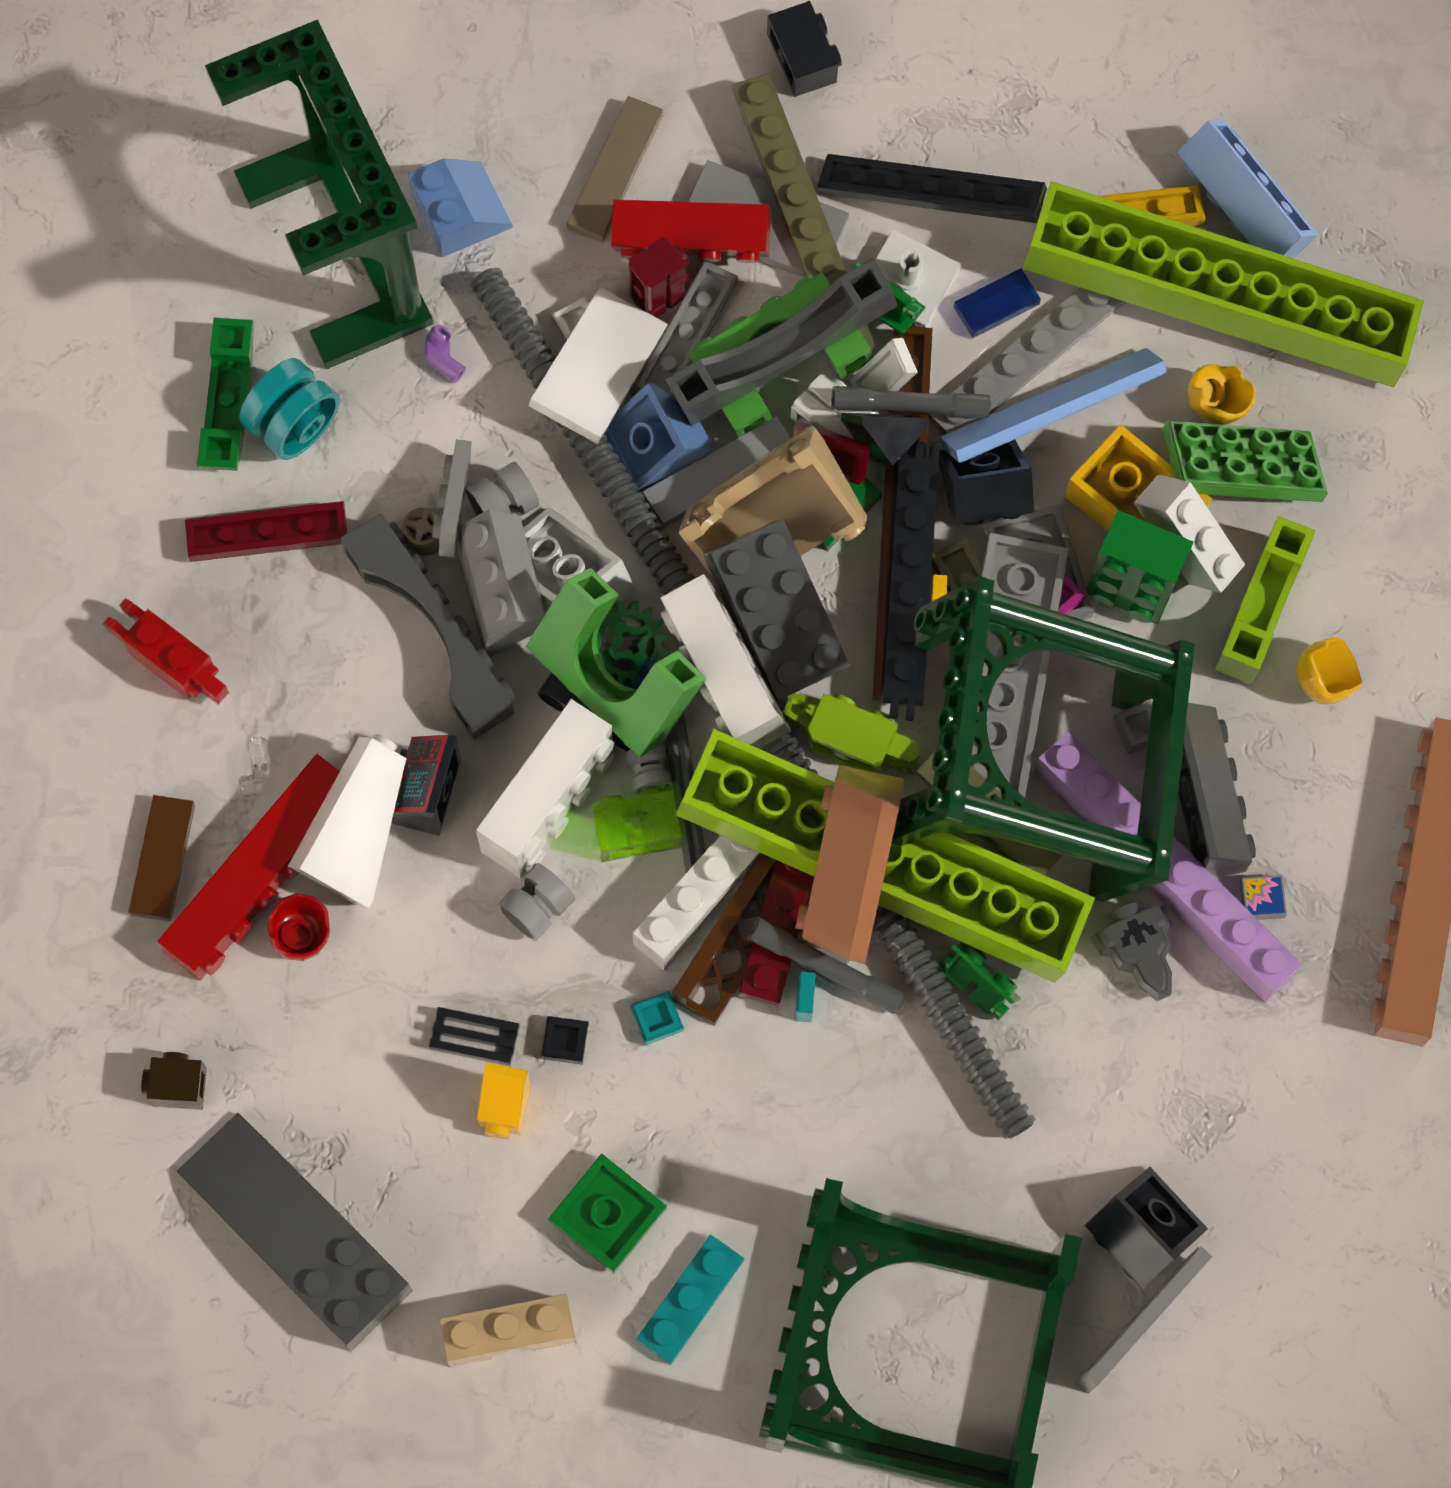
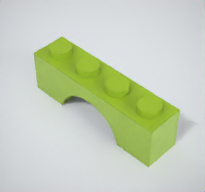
(1264, 600)

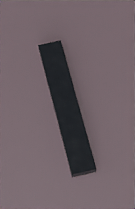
(932, 188)

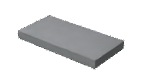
(727, 185)
(1144, 1319)

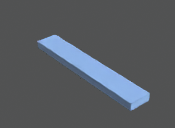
(1053, 405)

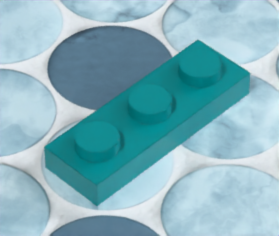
(690, 1299)

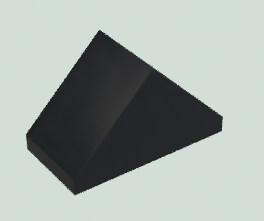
(886, 433)

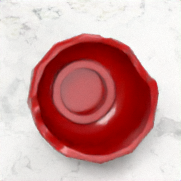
(299, 927)

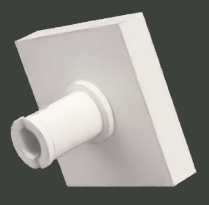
(917, 272)

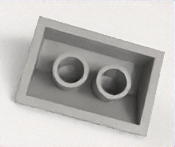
(499, 579)

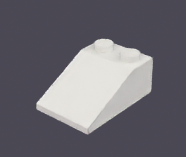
(564, 550)

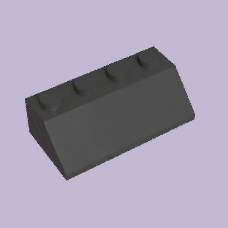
(1209, 797)

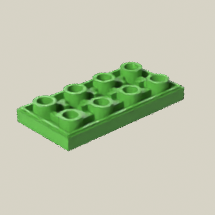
(1245, 461)

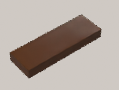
(161, 858)

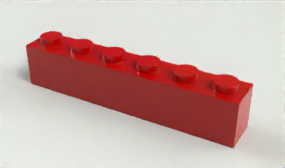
(248, 876)

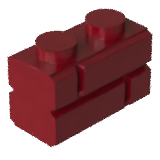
(658, 277)

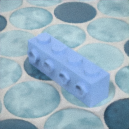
(1245, 190)

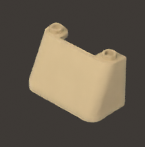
(789, 483)

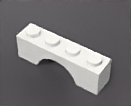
(690, 901)

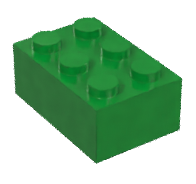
(1138, 567)

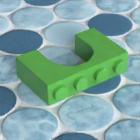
(844, 355)
(568, 648)

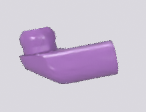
(438, 354)

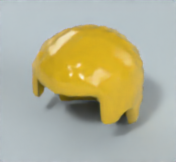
(1220, 394)
(1328, 671)

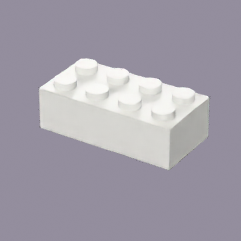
(720, 653)
(546, 789)

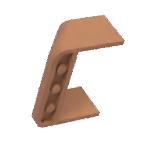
(851, 862)

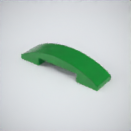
(228, 387)

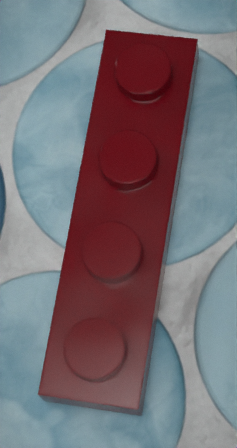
(265, 531)
(765, 970)

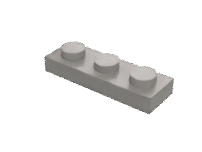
(452, 498)

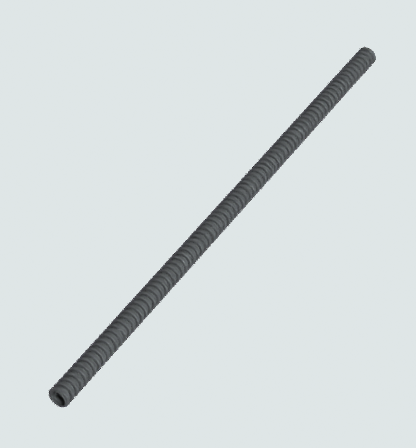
(671, 574)

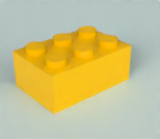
(1116, 478)

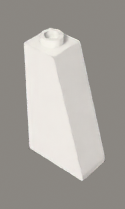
(353, 824)

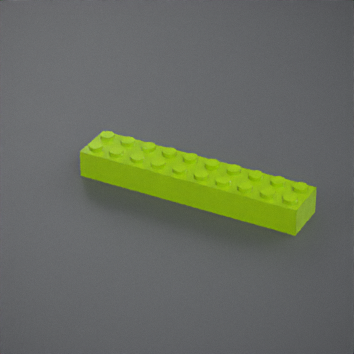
(1224, 284)
(930, 880)

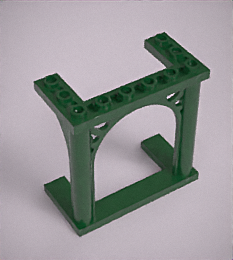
(346, 157)
(1142, 673)
(847, 1225)

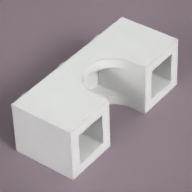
(1179, 509)

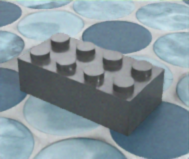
(776, 609)

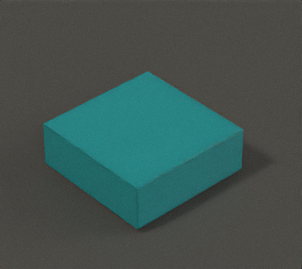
(805, 997)
(657, 1018)

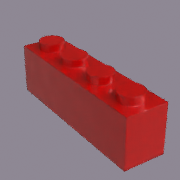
(696, 227)

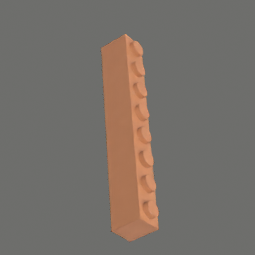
(1422, 901)

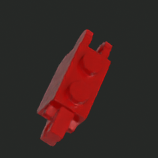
(168, 653)

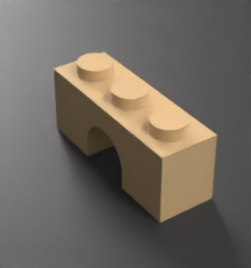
(507, 1328)

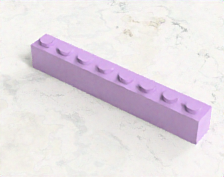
(1190, 887)

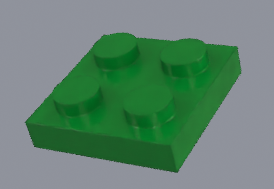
(607, 1213)

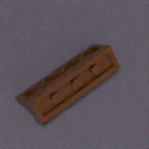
(716, 944)

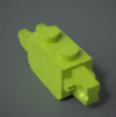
(851, 733)

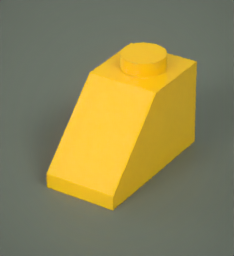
(503, 1100)

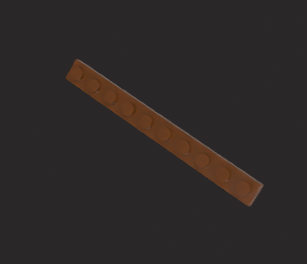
(919, 346)

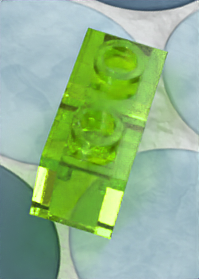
(617, 834)

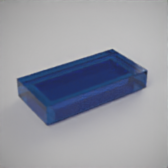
(997, 303)

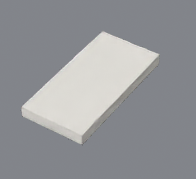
(598, 365)

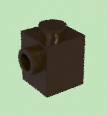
(175, 1081)

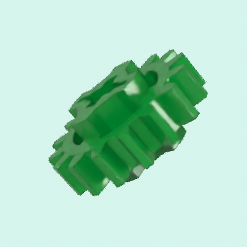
(618, 629)

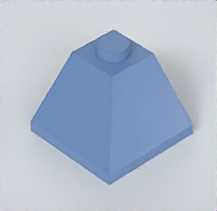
(655, 437)

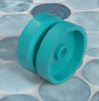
(289, 408)

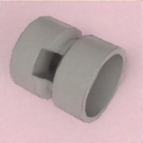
(507, 493)
(536, 901)

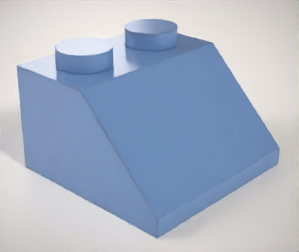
(457, 203)

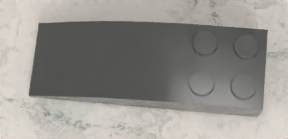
(295, 1231)

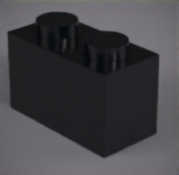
(803, 48)

